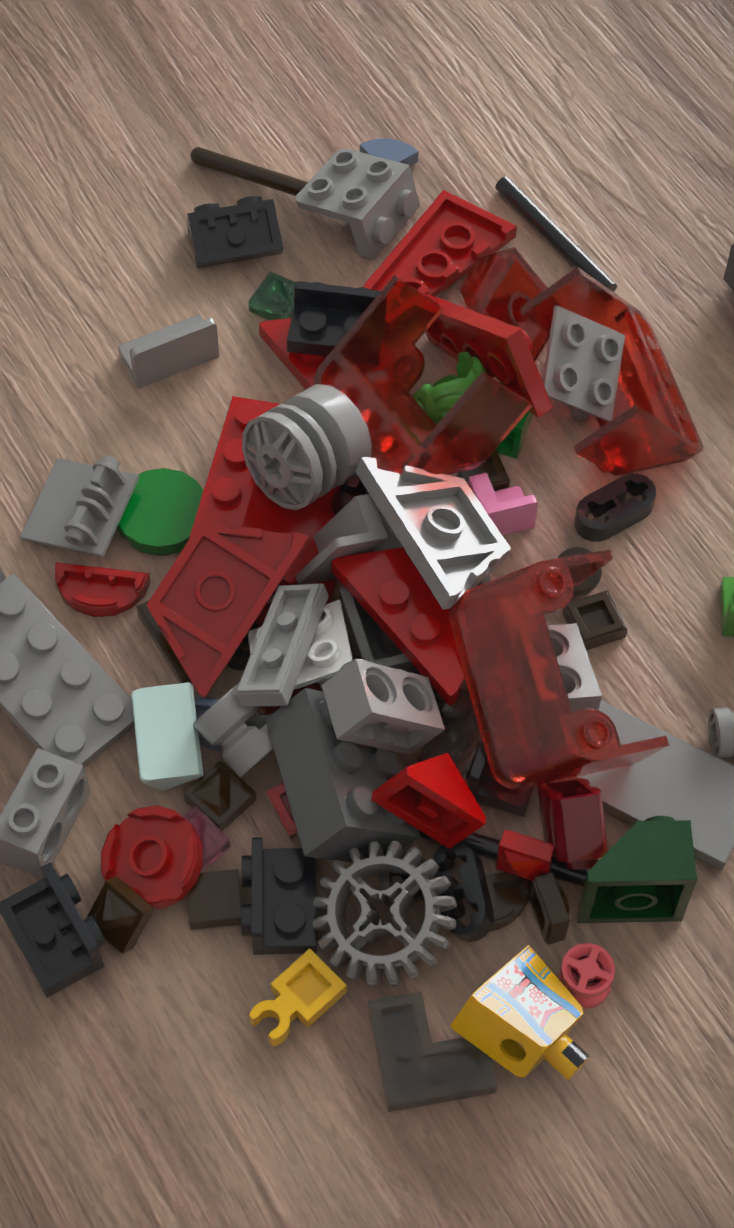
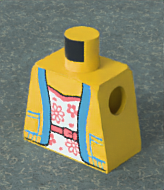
(524, 1018)

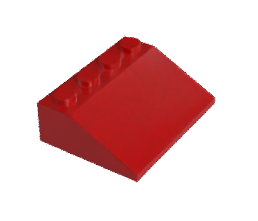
(238, 502)

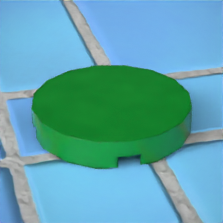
(161, 511)

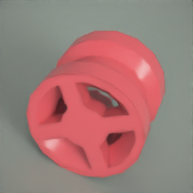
(589, 963)

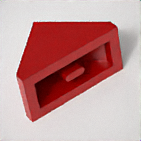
(433, 800)

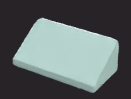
(166, 735)

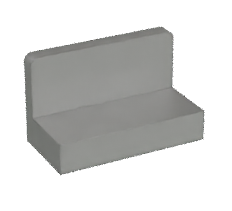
(170, 350)
(350, 532)

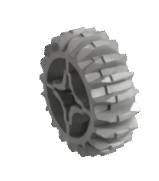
(353, 881)

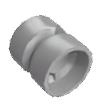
(238, 730)

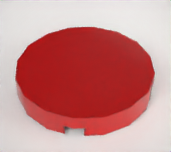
(154, 855)

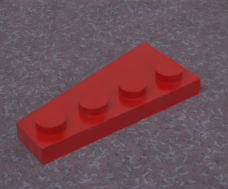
(443, 245)
(498, 345)

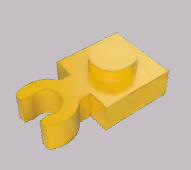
(302, 993)

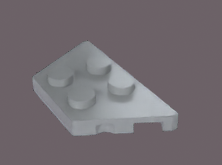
(438, 527)

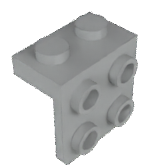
(367, 193)

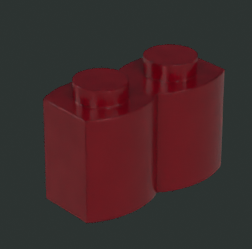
(573, 821)

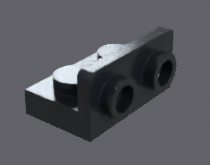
(234, 231)
(324, 315)
(281, 900)

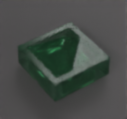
(273, 298)

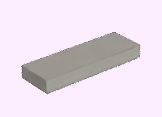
(282, 645)

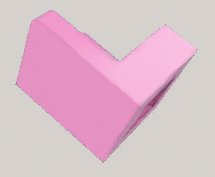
(505, 507)

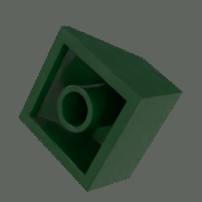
(642, 875)

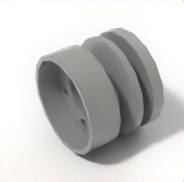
(306, 446)

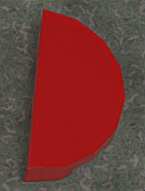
(99, 589)

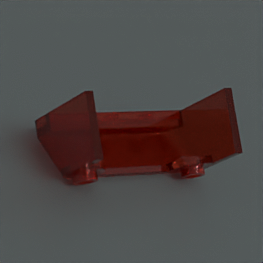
(379, 367)
(649, 412)
(519, 684)

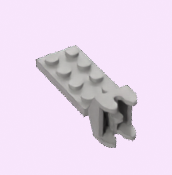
(53, 683)

